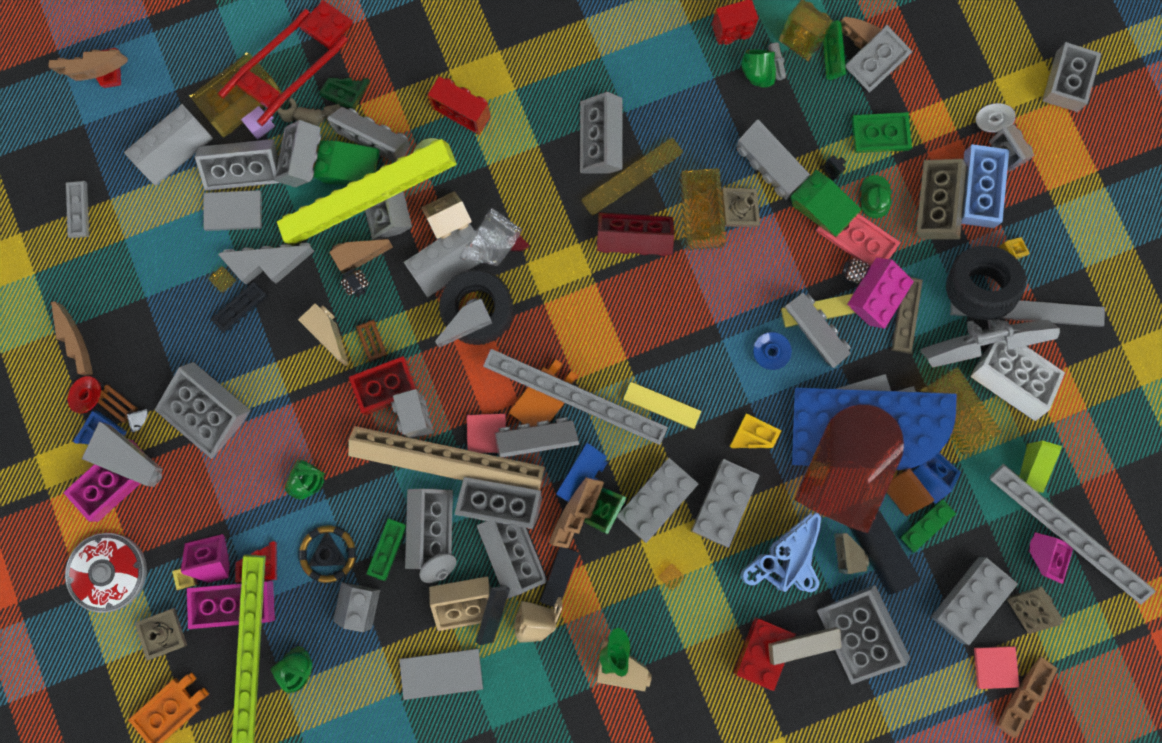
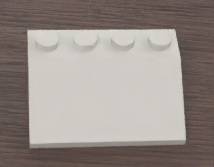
(1019, 378)

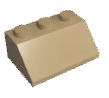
(459, 603)

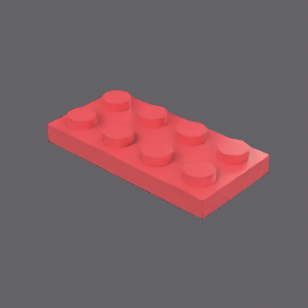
(863, 240)

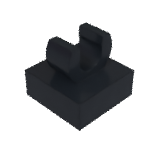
(834, 167)

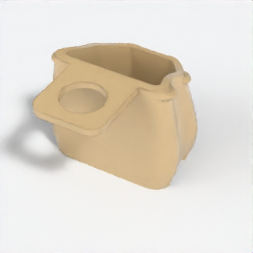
(535, 621)

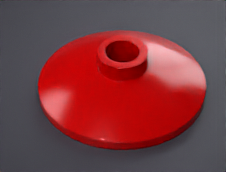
(84, 394)

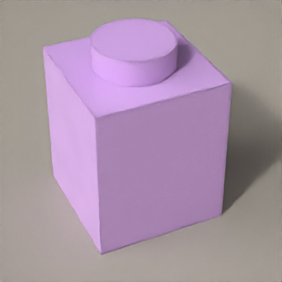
(251, 122)

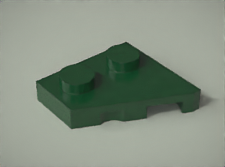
(344, 91)

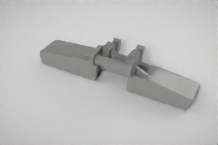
(969, 345)

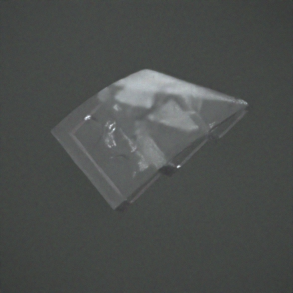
(491, 239)

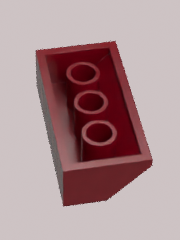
(635, 234)

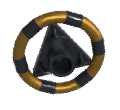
(327, 553)

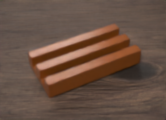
(377, 355)
(108, 388)

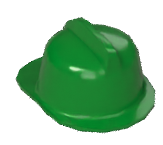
(875, 196)
(615, 655)

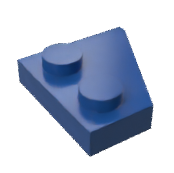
(89, 427)

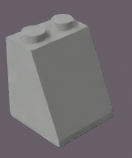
(356, 607)

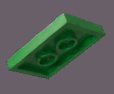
(881, 132)

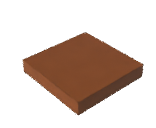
(908, 492)

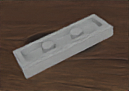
(77, 209)

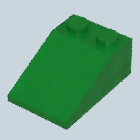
(344, 162)
(825, 203)
(605, 510)

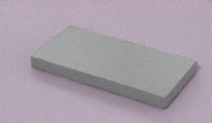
(441, 674)

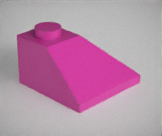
(1051, 556)
(206, 559)

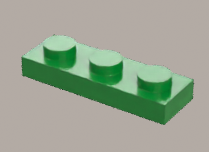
(834, 52)
(927, 526)
(386, 549)

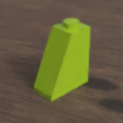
(1039, 464)

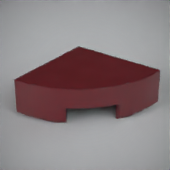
(520, 245)

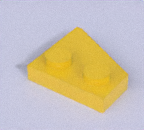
(755, 434)

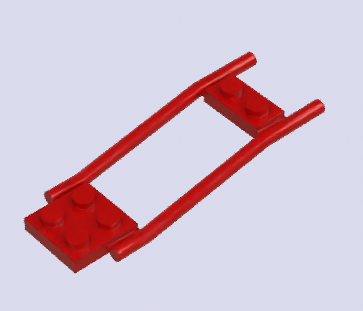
(323, 25)

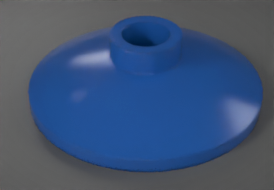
(781, 348)

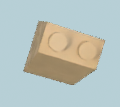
(636, 678)

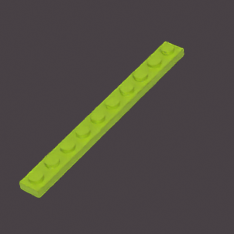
(248, 648)

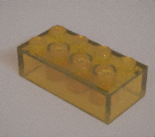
(702, 209)
(972, 422)

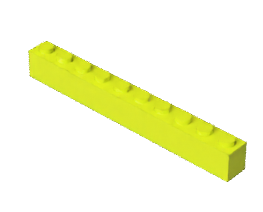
(367, 192)

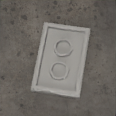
(878, 58)
(232, 210)

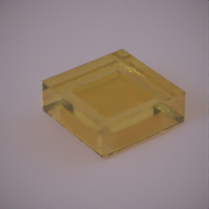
(222, 279)
(671, 577)

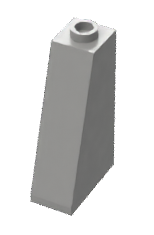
(119, 455)

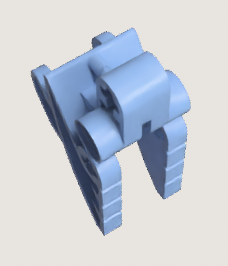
(796, 557)

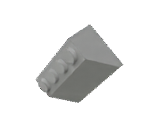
(368, 134)
(601, 134)
(168, 145)
(771, 160)
(237, 164)
(441, 261)
(817, 330)
(536, 438)
(499, 503)
(427, 525)
(512, 557)

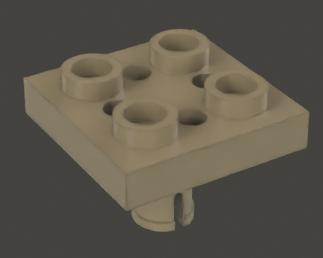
(745, 207)
(1037, 606)
(153, 637)

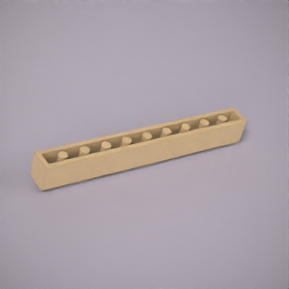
(442, 459)

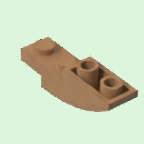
(860, 32)
(90, 66)

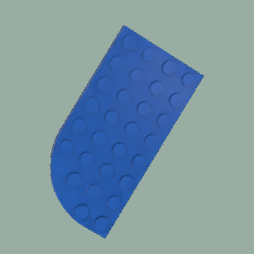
(922, 417)

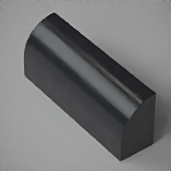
(886, 556)

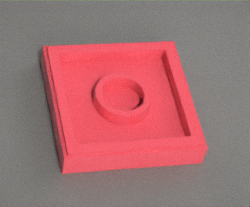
(482, 431)
(996, 667)

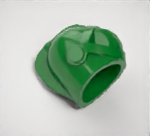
(759, 67)
(304, 480)
(293, 670)

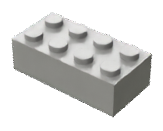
(657, 500)
(725, 503)
(974, 600)

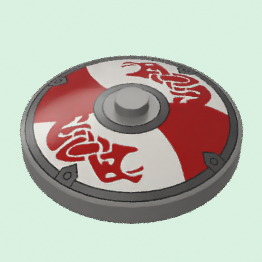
(106, 572)

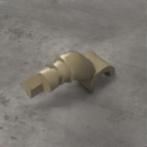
(307, 115)

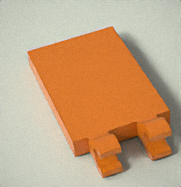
(537, 406)
(167, 710)

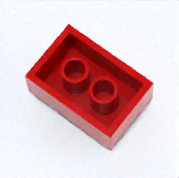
(459, 105)
(378, 385)
(755, 659)

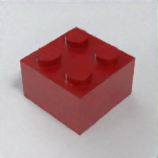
(734, 22)

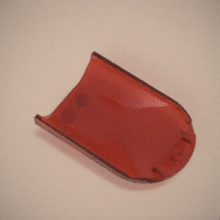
(853, 466)

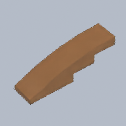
(68, 332)
(578, 508)
(1028, 694)

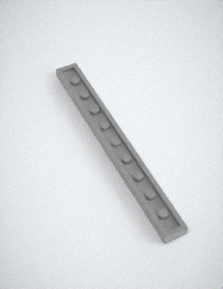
(575, 396)
(1072, 534)

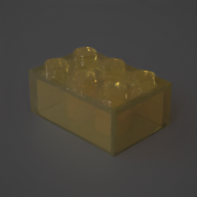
(805, 29)

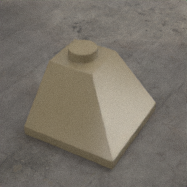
(850, 555)

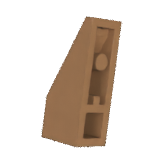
(355, 254)

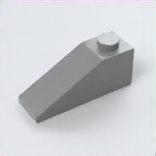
(469, 319)

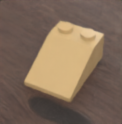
(446, 215)
(320, 324)

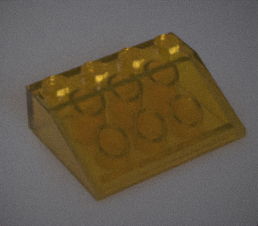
(227, 112)

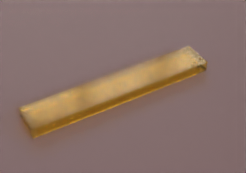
(632, 176)

